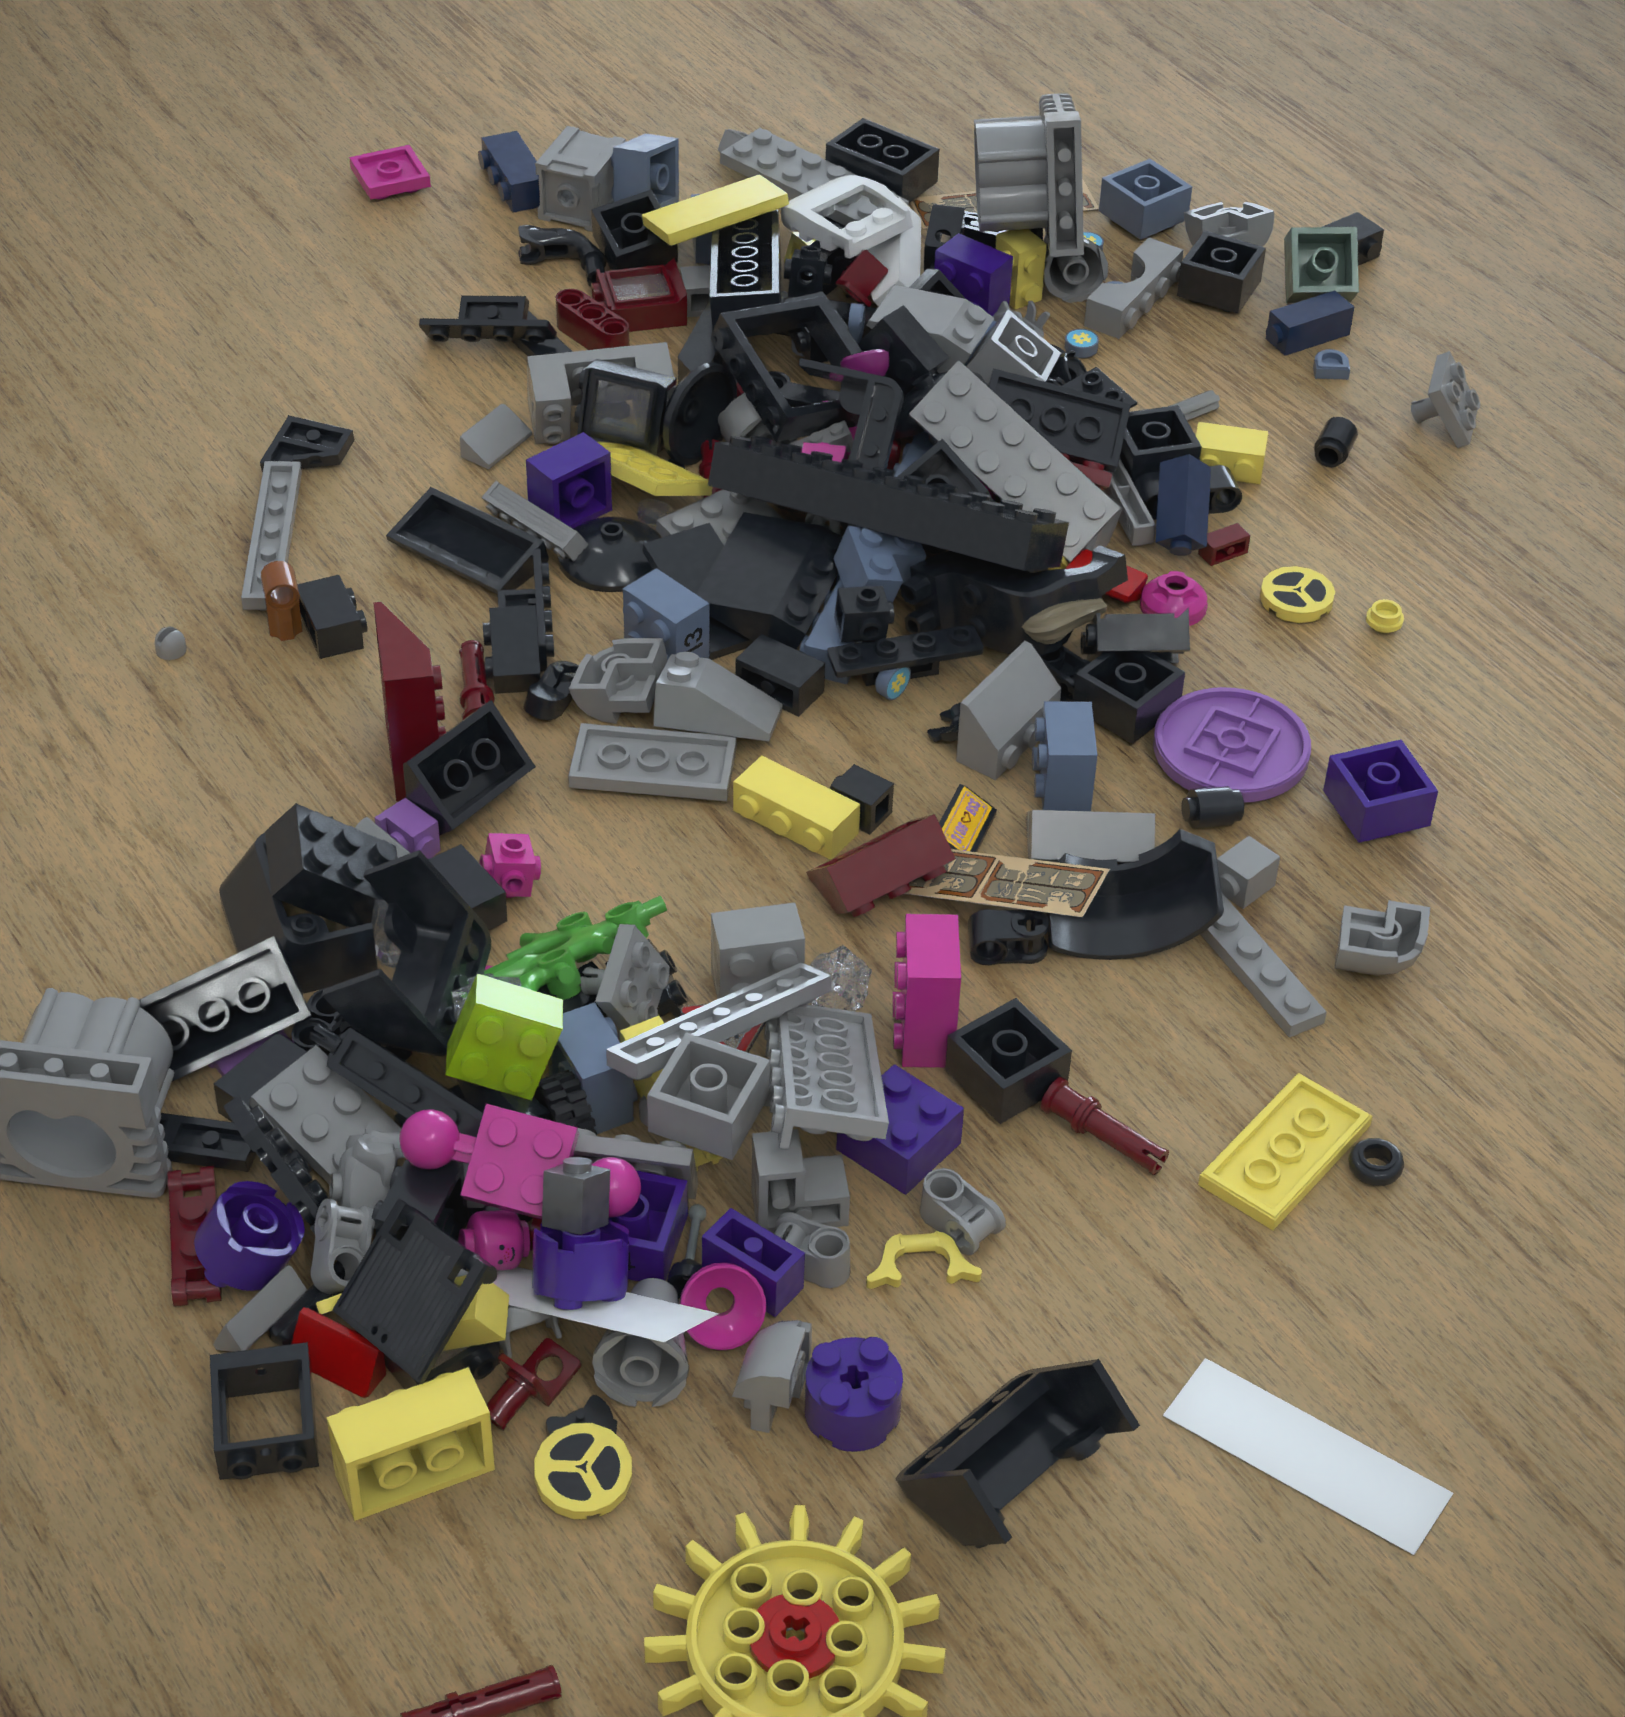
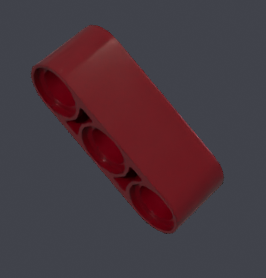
(589, 321)

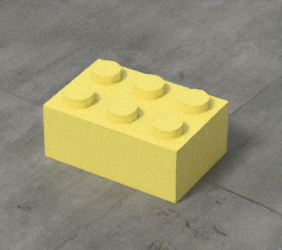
(411, 1443)

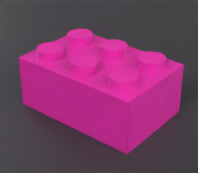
(928, 988)

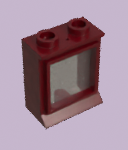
(644, 296)

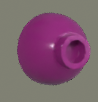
(870, 361)

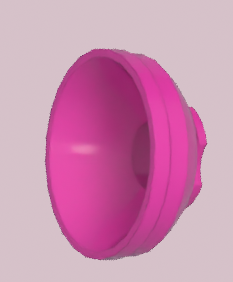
(1160, 599)
(743, 1317)

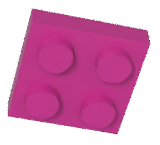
(390, 172)

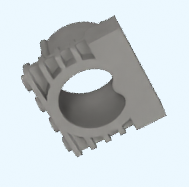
(1033, 174)
(86, 1097)

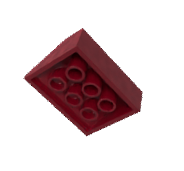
(407, 691)

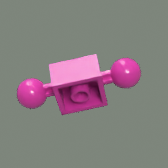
(508, 1158)

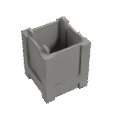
(575, 176)

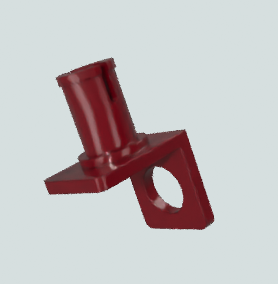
(862, 277)
(524, 1382)

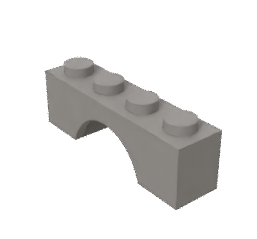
(1119, 306)

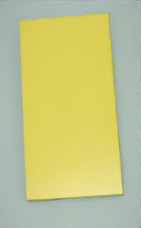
(715, 209)
(654, 473)
(1285, 1151)

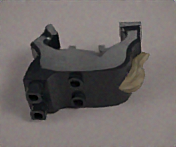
(1010, 602)

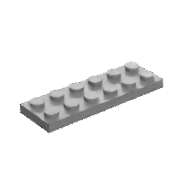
(791, 170)
(1012, 455)

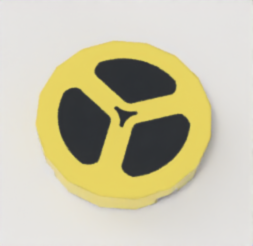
(1297, 594)
(582, 1470)

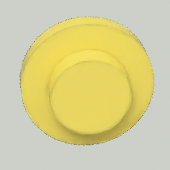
(1385, 616)

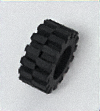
(565, 1100)

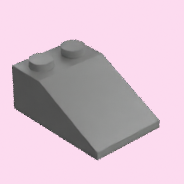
(949, 320)
(710, 699)

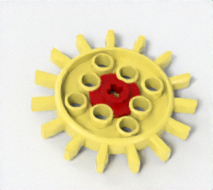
(794, 1634)

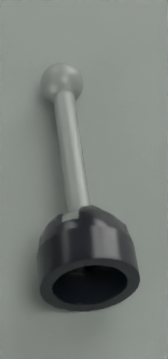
(682, 1271)

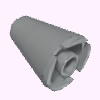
(1075, 276)
(639, 1367)

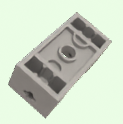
(555, 383)

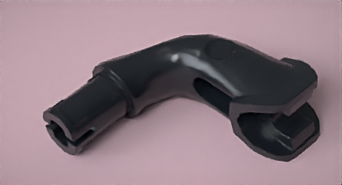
(560, 244)

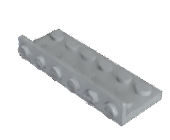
(825, 1074)

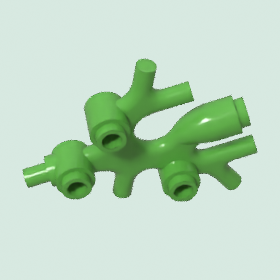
(552, 955)

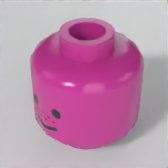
(497, 1238)

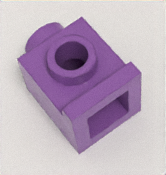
(411, 827)

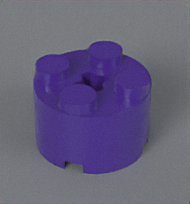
(248, 1236)
(581, 1266)
(853, 1392)

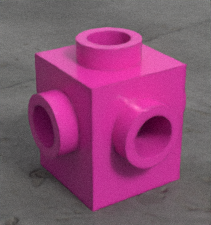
(511, 863)

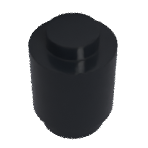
(1335, 442)
(1212, 807)

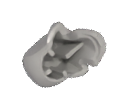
(366, 1169)

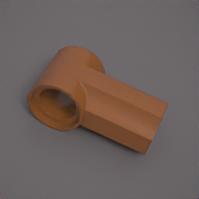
(281, 600)

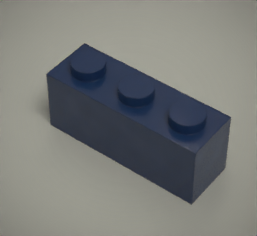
(511, 170)

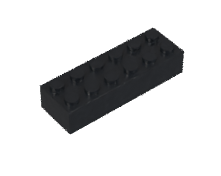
(746, 265)

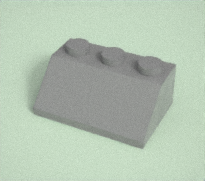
(1002, 711)
(1089, 835)

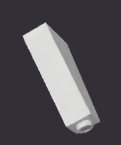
(901, 258)

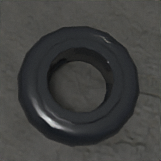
(1374, 1174)

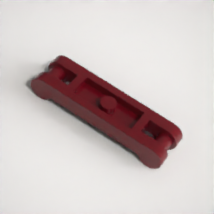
(185, 1219)

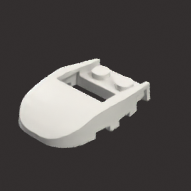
(808, 212)

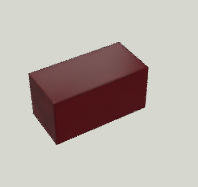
(1225, 544)

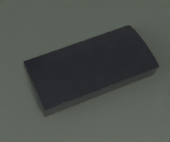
(468, 542)

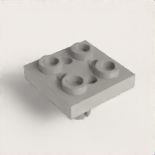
(1450, 400)
(632, 979)

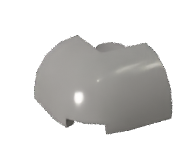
(1247, 224)
(619, 678)
(1381, 941)
(774, 1370)

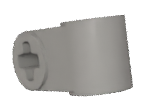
(959, 1210)
(342, 1236)
(824, 1248)

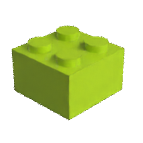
(504, 1037)

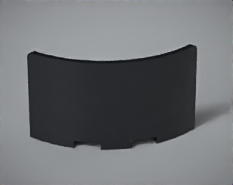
(1144, 903)

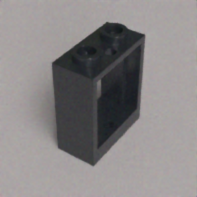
(238, 1375)

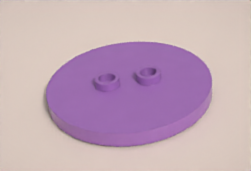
(1232, 741)

